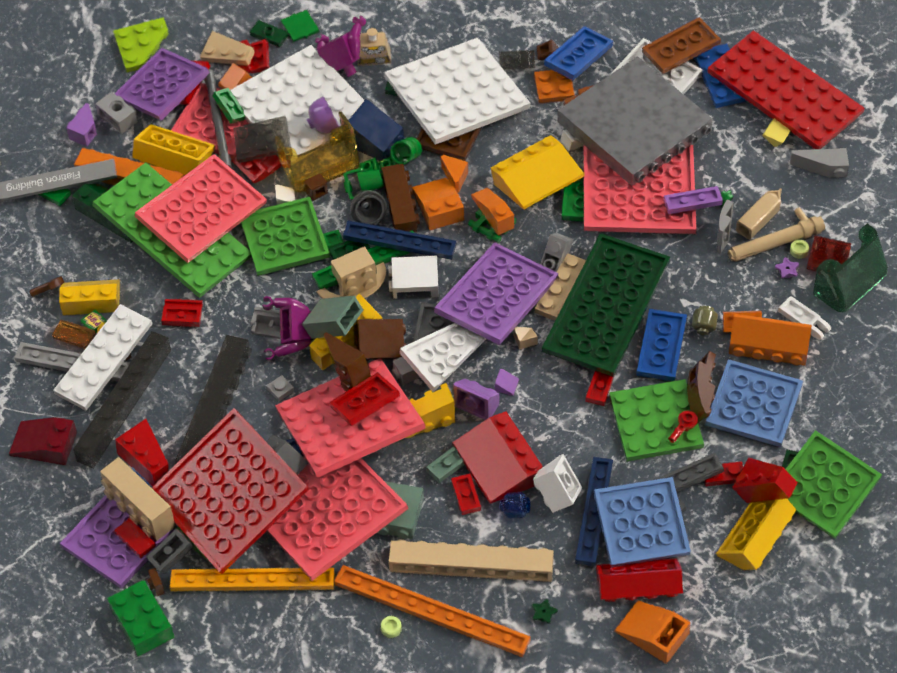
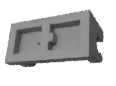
(266, 322)

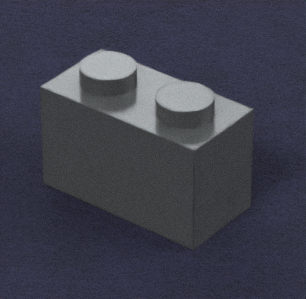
(170, 551)

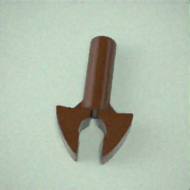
(53, 283)

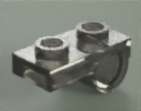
(517, 59)

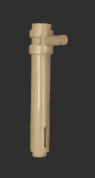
(803, 229)

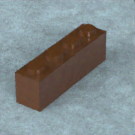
(399, 198)

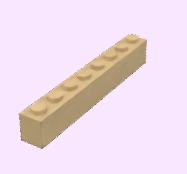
(471, 560)

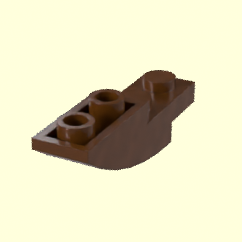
(699, 388)

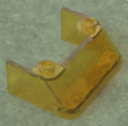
(328, 160)

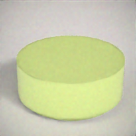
(799, 249)
(391, 627)

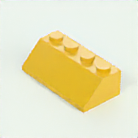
(170, 149)
(756, 533)

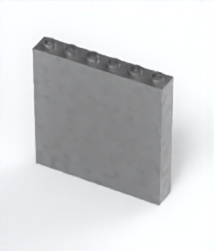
(634, 120)

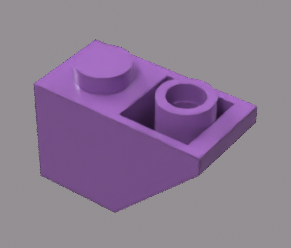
(82, 127)

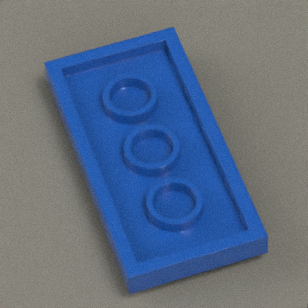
(578, 53)
(719, 93)
(661, 345)

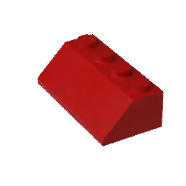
(640, 580)

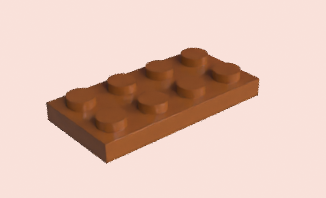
(681, 45)

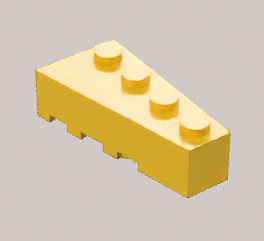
(319, 349)
(435, 409)

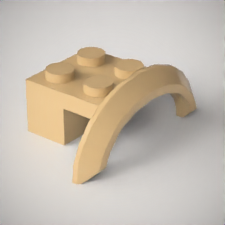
(356, 275)

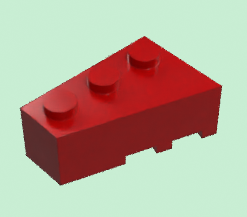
(142, 452)
(763, 482)

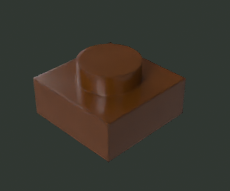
(155, 582)

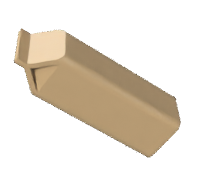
(759, 214)

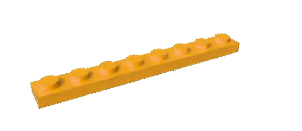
(249, 579)

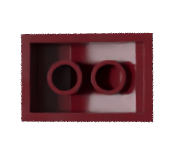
(45, 440)

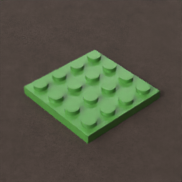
(284, 236)
(650, 416)
(829, 483)

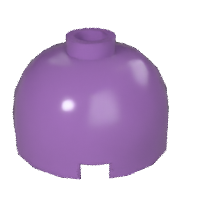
(321, 116)

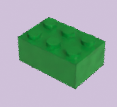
(140, 618)

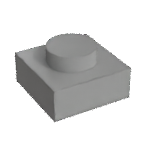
(280, 388)

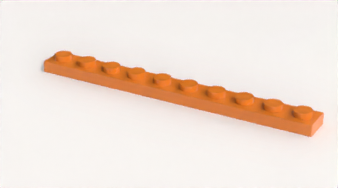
(432, 611)

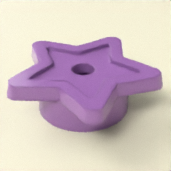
(787, 273)

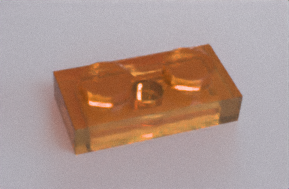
(73, 334)

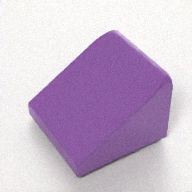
(506, 382)

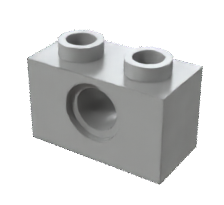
(116, 112)

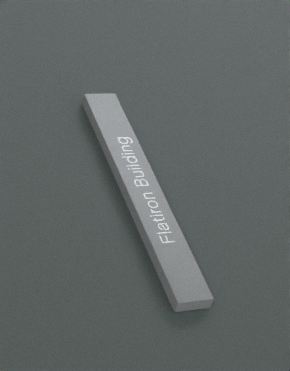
(57, 180)

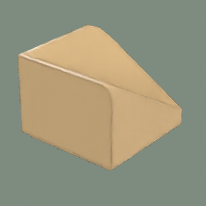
(525, 337)

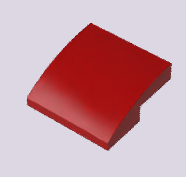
(260, 59)
(259, 168)

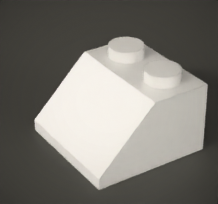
(557, 484)

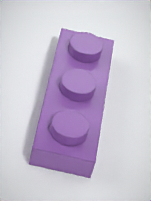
(693, 200)

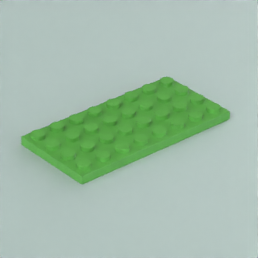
(200, 273)

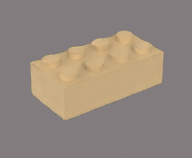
(137, 499)

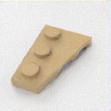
(226, 50)

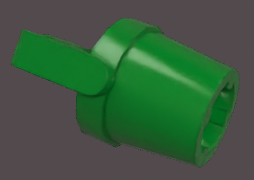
(368, 180)

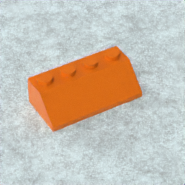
(770, 339)

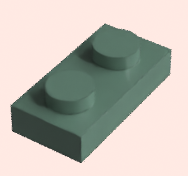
(445, 465)

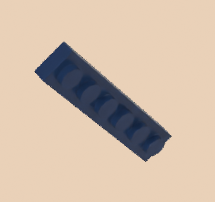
(399, 240)
(591, 526)

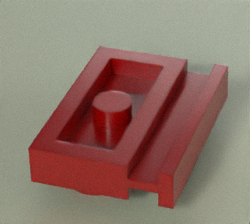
(182, 312)

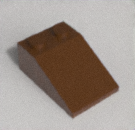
(348, 362)

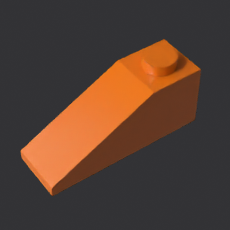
(495, 210)

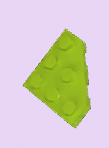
(140, 42)

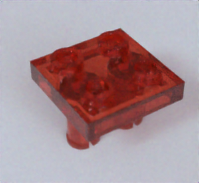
(826, 249)

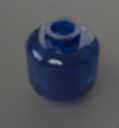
(515, 505)

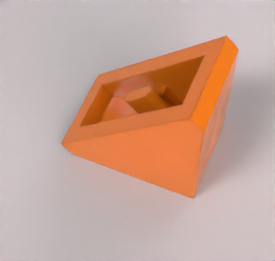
(233, 77)
(455, 170)

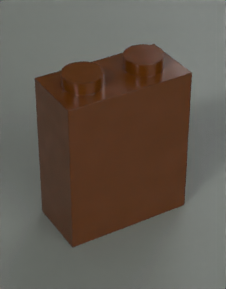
(379, 338)

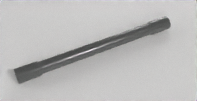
(210, 83)

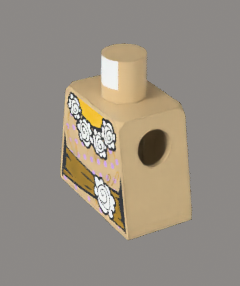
(374, 48)

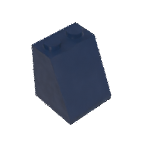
(375, 131)

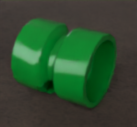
(406, 150)

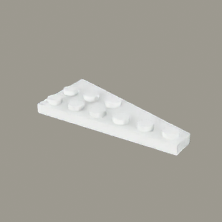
(441, 353)

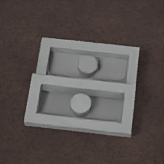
(724, 226)

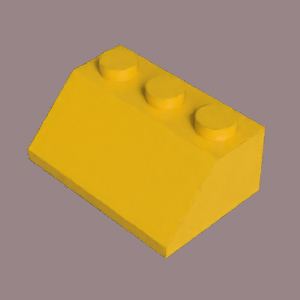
(87, 296)

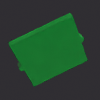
(300, 25)

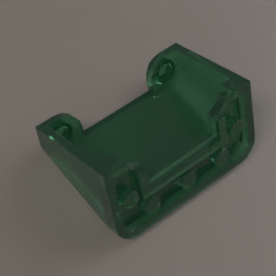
(847, 283)

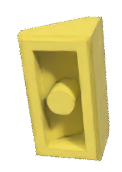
(776, 133)

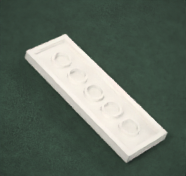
(102, 357)

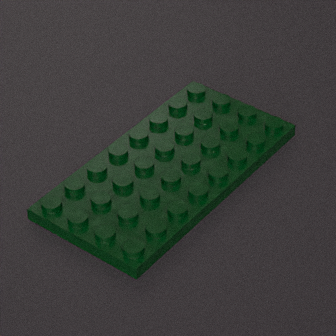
(606, 305)

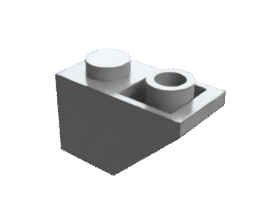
(556, 251)

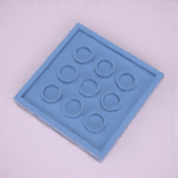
(754, 403)
(642, 522)

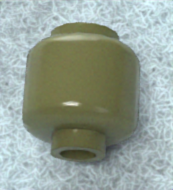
(704, 320)

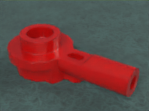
(687, 421)

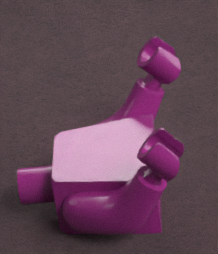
(344, 49)
(291, 329)

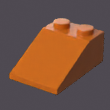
(439, 203)

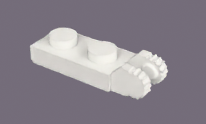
(800, 313)

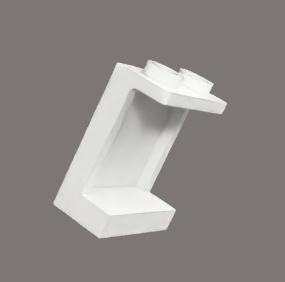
(414, 275)

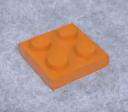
(552, 86)

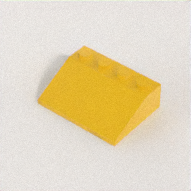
(536, 172)

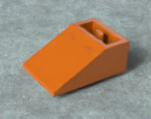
(654, 630)

